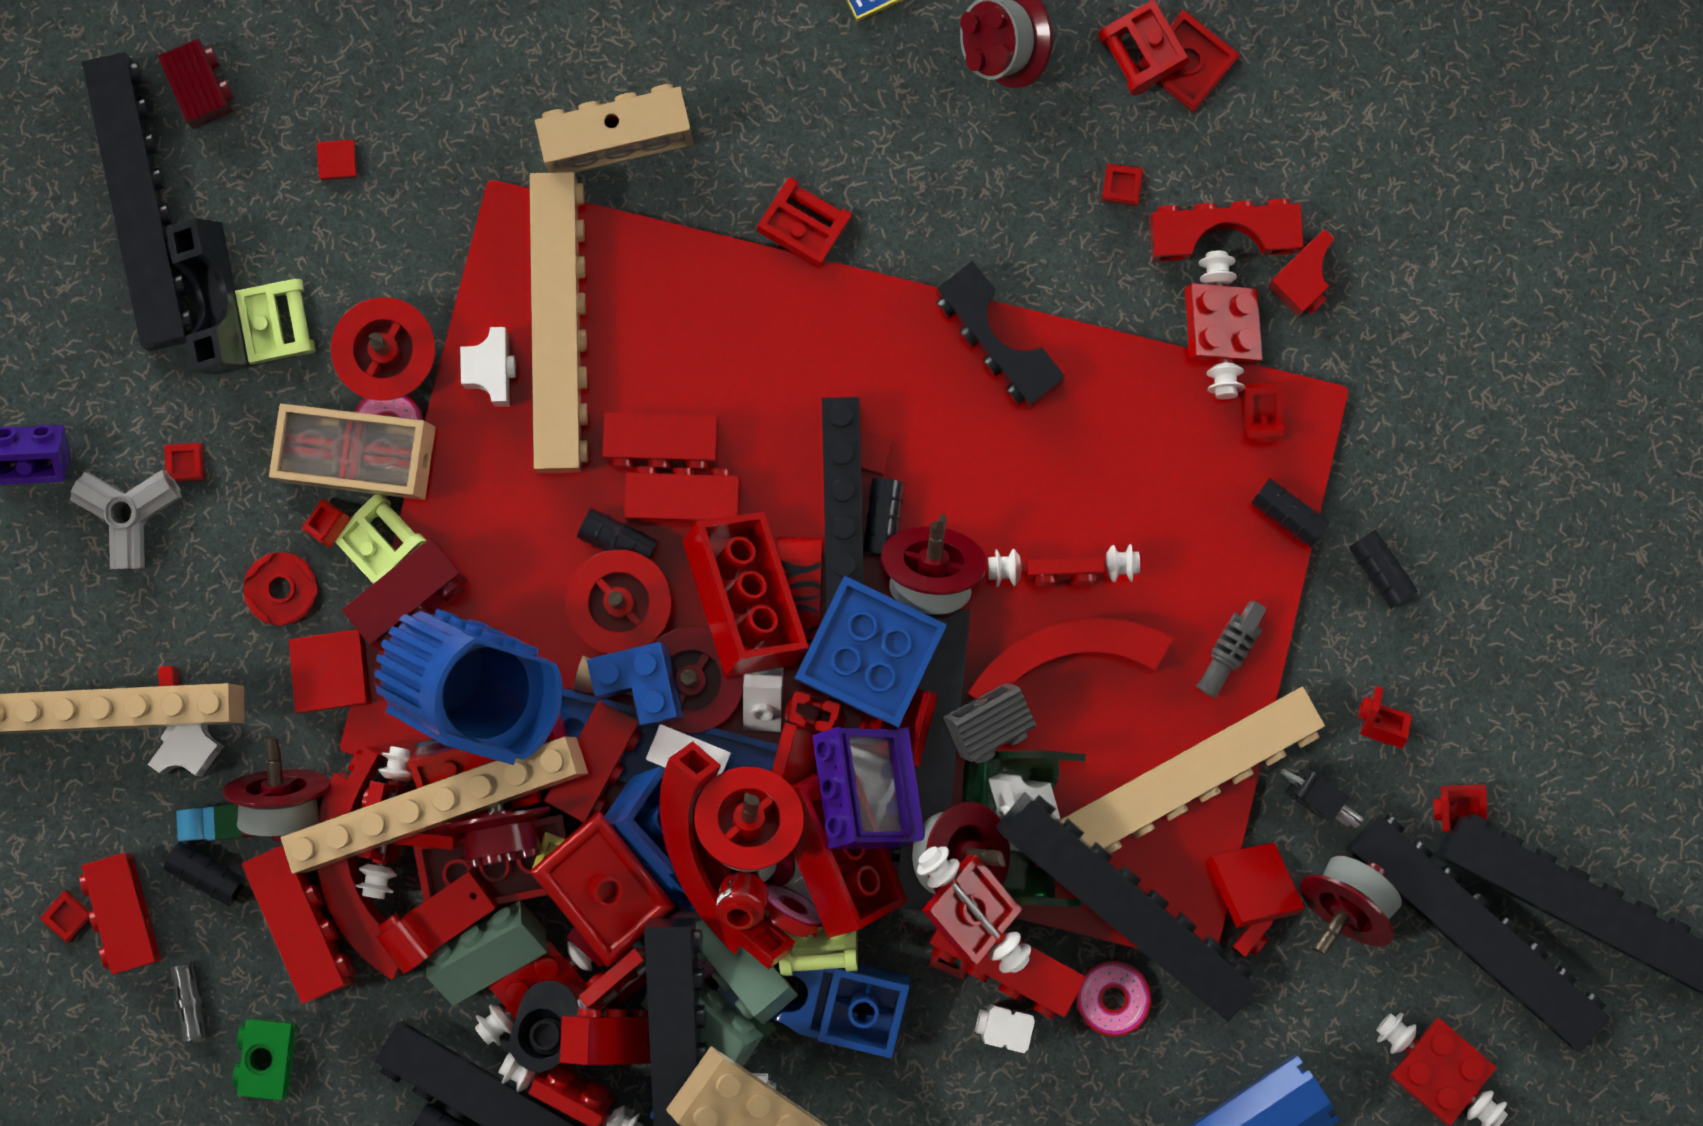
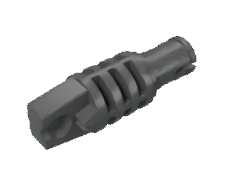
(1232, 648)

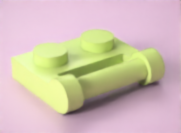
(262, 321)
(368, 547)
(821, 953)

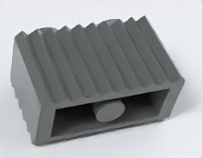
(990, 722)

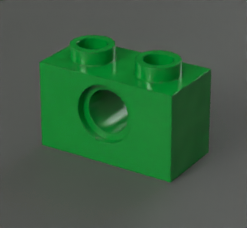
(279, 1040)

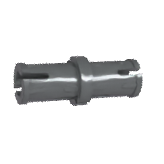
(188, 1002)

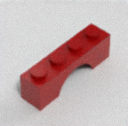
(1272, 227)

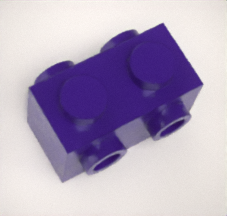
(33, 454)

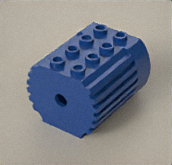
(469, 685)

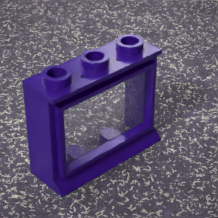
(868, 788)

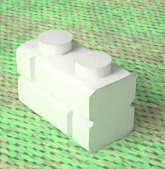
(1005, 1027)

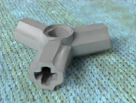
(145, 501)

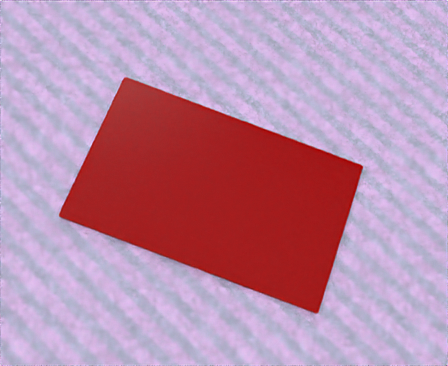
(758, 339)

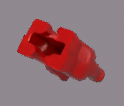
(814, 713)

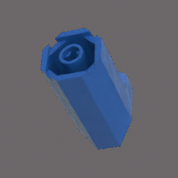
(1276, 1099)

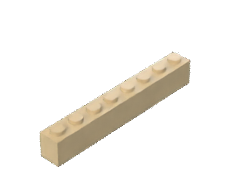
(556, 323)
(122, 708)
(1199, 771)
(432, 806)

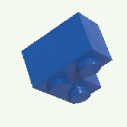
(645, 673)

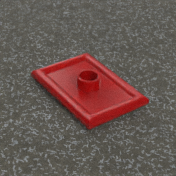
(602, 888)

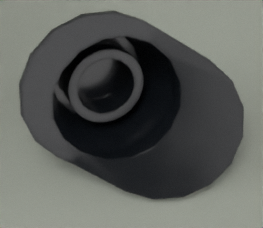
(537, 1025)

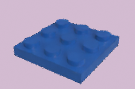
(870, 652)

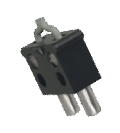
(1320, 797)

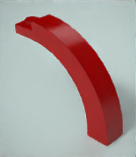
(1076, 637)
(695, 868)
(352, 912)

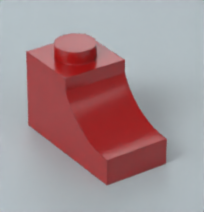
(1302, 280)

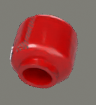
(742, 900)

